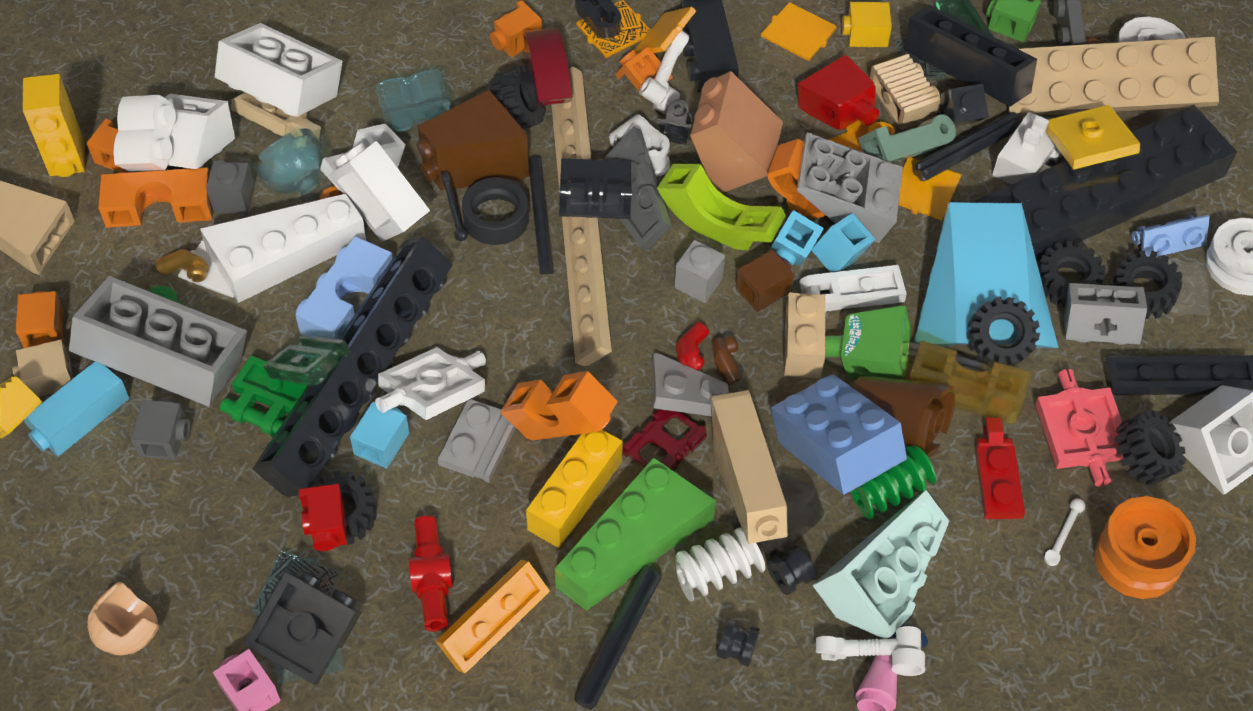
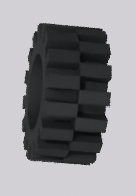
(516, 94)
(1073, 258)
(1156, 269)
(1015, 314)
(1150, 447)
(362, 497)

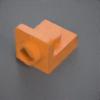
(639, 67)

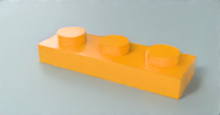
(492, 616)

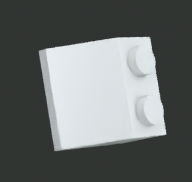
(1219, 436)

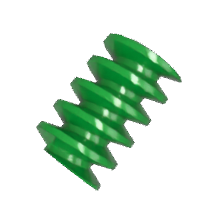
(894, 481)

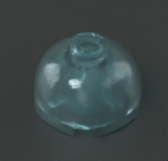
(292, 164)

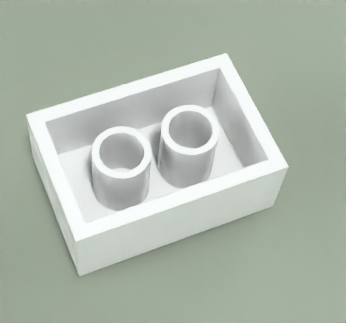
(278, 69)

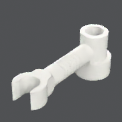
(657, 89)
(905, 650)

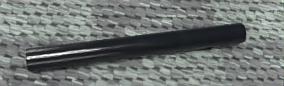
(540, 216)

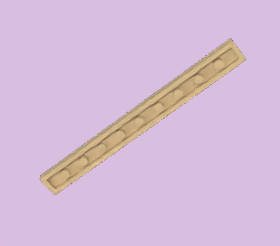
(581, 237)

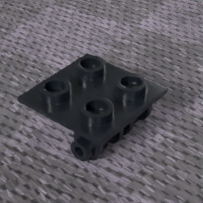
(595, 188)

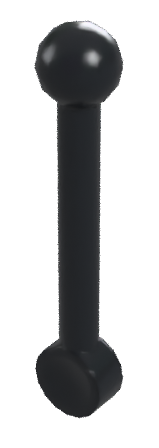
(460, 233)

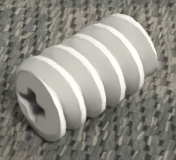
(716, 561)

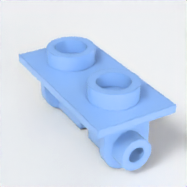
(1173, 236)

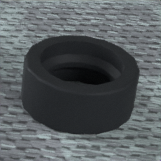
(495, 232)

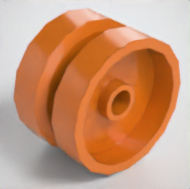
(1144, 547)

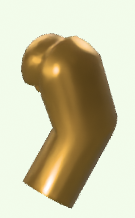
(182, 259)

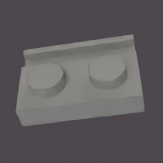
(477, 441)

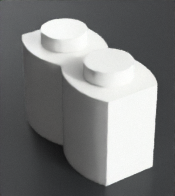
(144, 133)

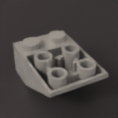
(850, 182)

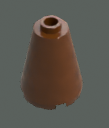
(918, 405)

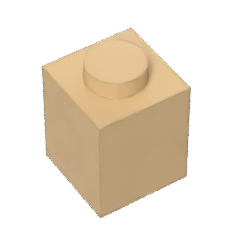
(44, 367)

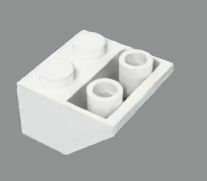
(199, 130)

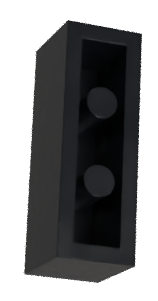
(708, 43)

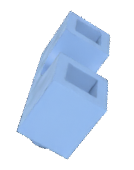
(354, 270)

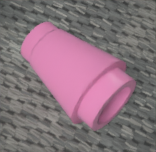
(878, 686)

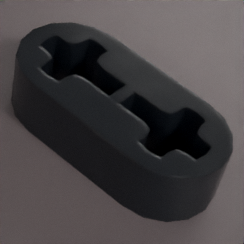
(592, 17)

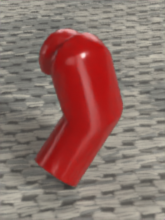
(688, 349)

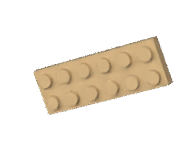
(1122, 76)

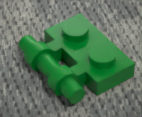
(256, 386)

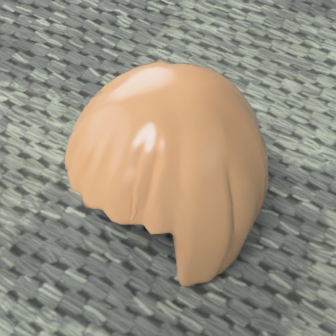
(121, 621)

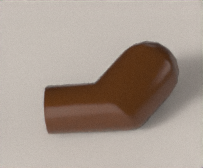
(723, 350)

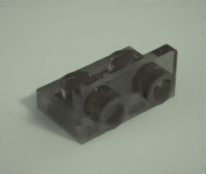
(803, 513)

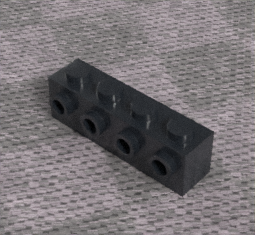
(970, 55)

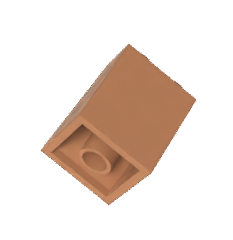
(734, 133)

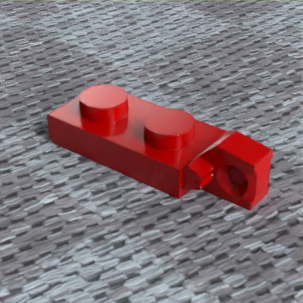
(998, 473)

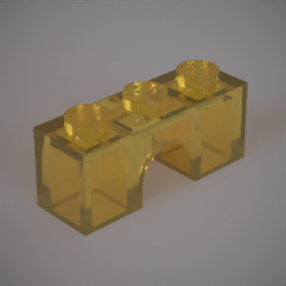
(988, 393)

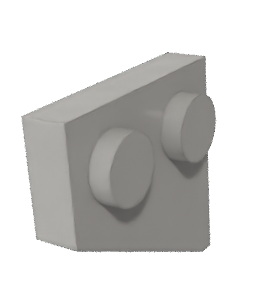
(682, 387)

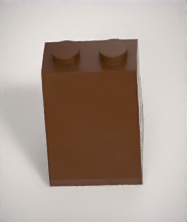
(473, 144)

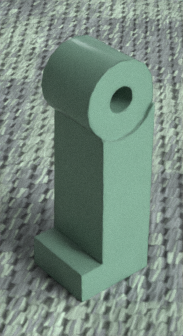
(910, 143)

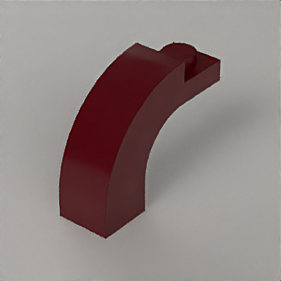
(548, 66)

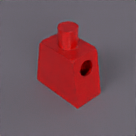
(839, 95)

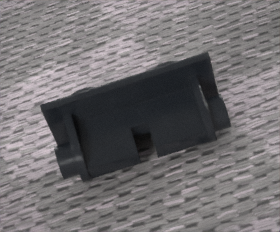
(677, 122)

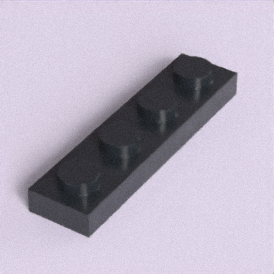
(1177, 374)

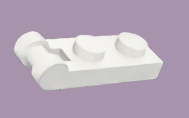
(857, 287)

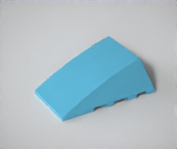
(978, 258)

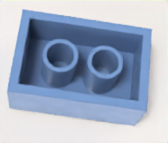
(839, 433)

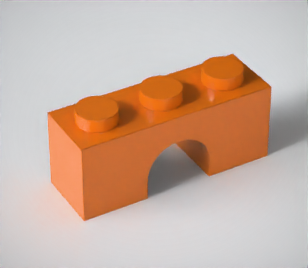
(127, 195)
(573, 408)

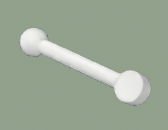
(1052, 556)

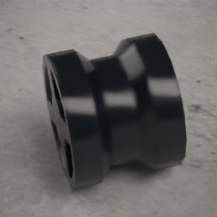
(791, 569)
(738, 642)

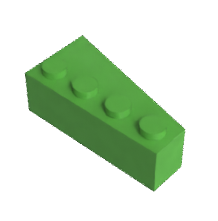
(637, 529)

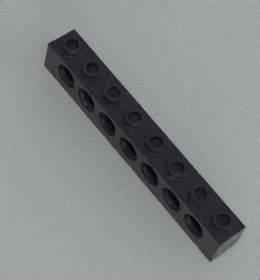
(281, 460)

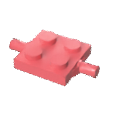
(1081, 427)

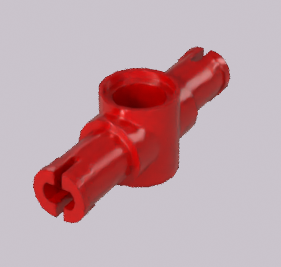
(430, 573)

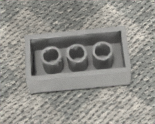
(157, 340)

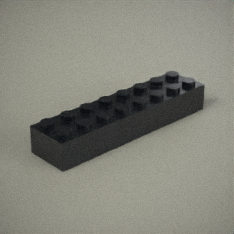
(1079, 203)

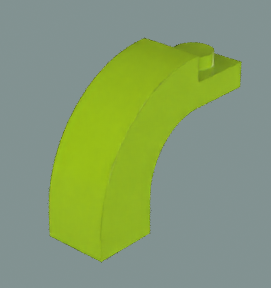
(712, 214)

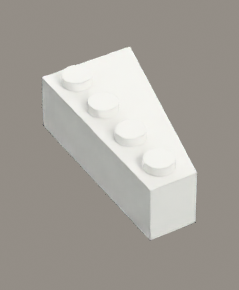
(281, 243)

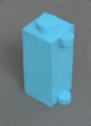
(76, 408)

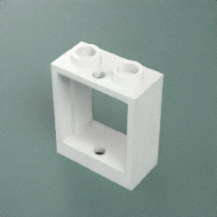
(378, 190)

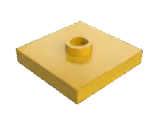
(1092, 137)

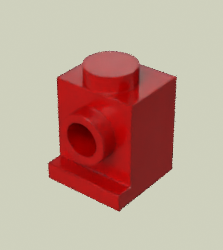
(323, 516)

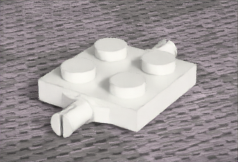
(431, 383)

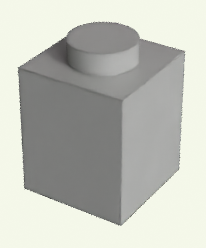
(699, 271)

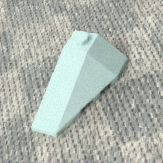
(882, 574)

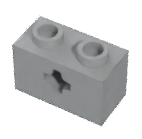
(1105, 313)

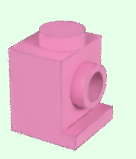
(241, 670)

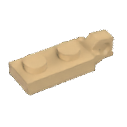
(272, 117)

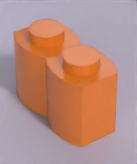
(784, 178)

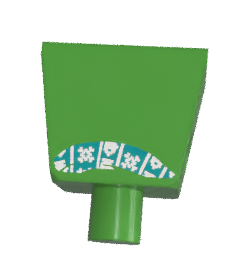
(873, 343)

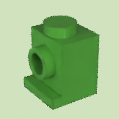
(1013, 17)

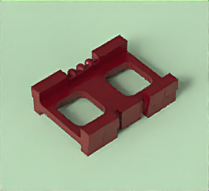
(653, 433)

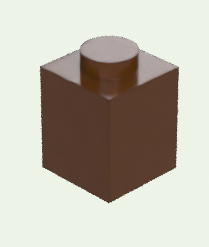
(765, 280)

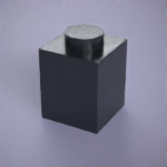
(964, 104)

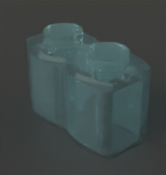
(412, 99)

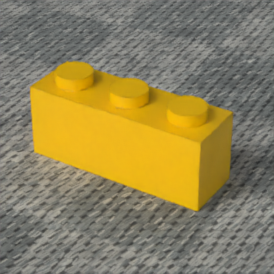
(53, 125)
(574, 486)

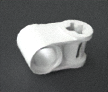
(657, 143)

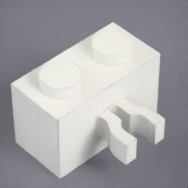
(1026, 151)

